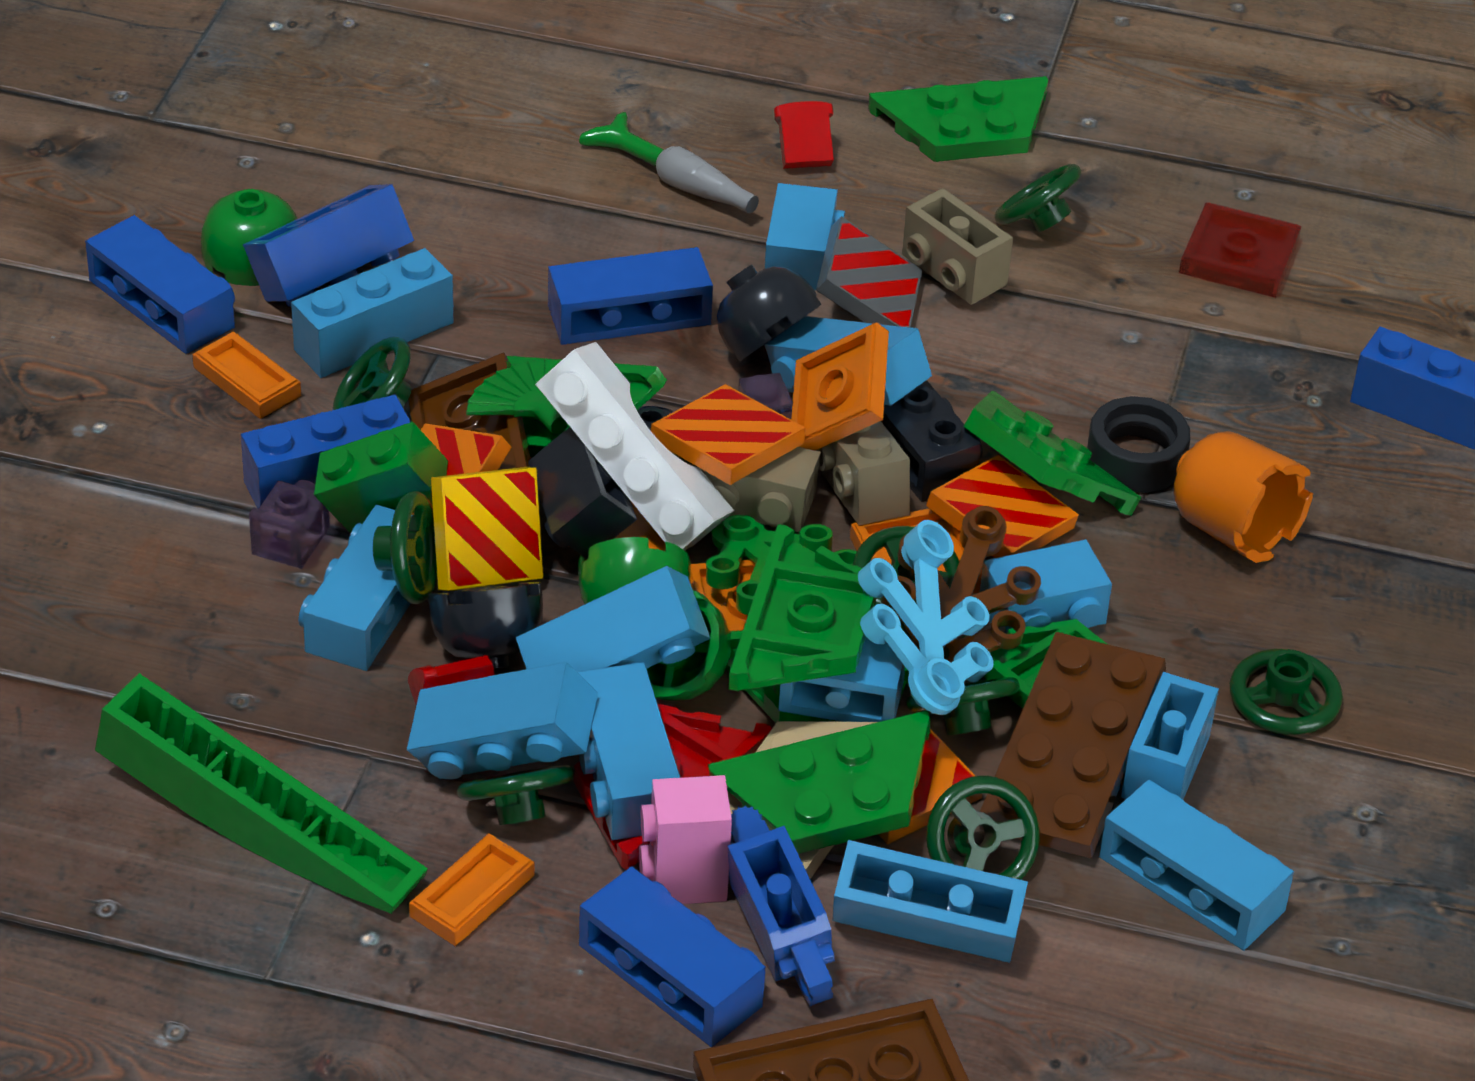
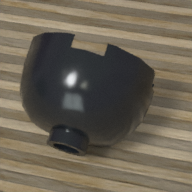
(762, 307)
(486, 619)

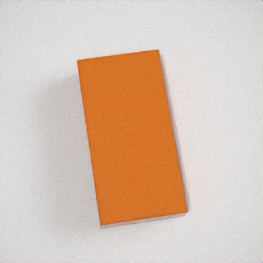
(247, 375)
(471, 889)

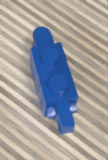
(780, 904)

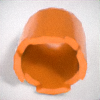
(1242, 493)

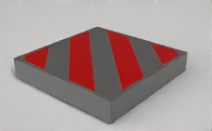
(868, 277)

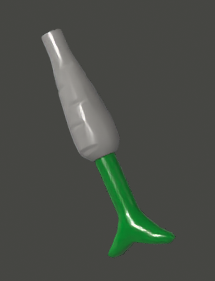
(673, 165)

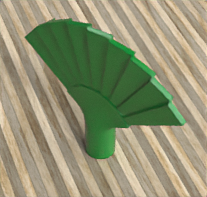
(515, 393)

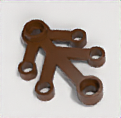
(978, 545)

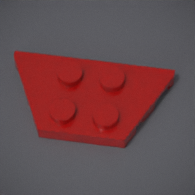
(695, 743)

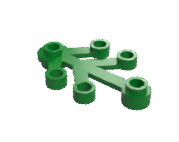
(746, 539)

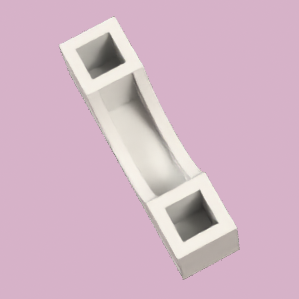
(600, 410)

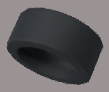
(1139, 418)

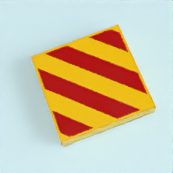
(487, 528)

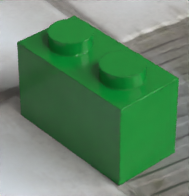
(377, 472)

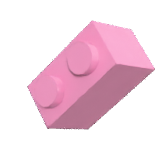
(688, 838)

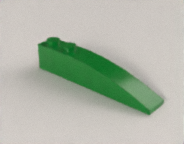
(249, 797)

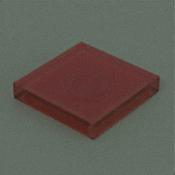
(1240, 249)

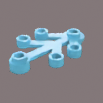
(931, 678)

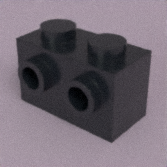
(931, 439)
(579, 495)

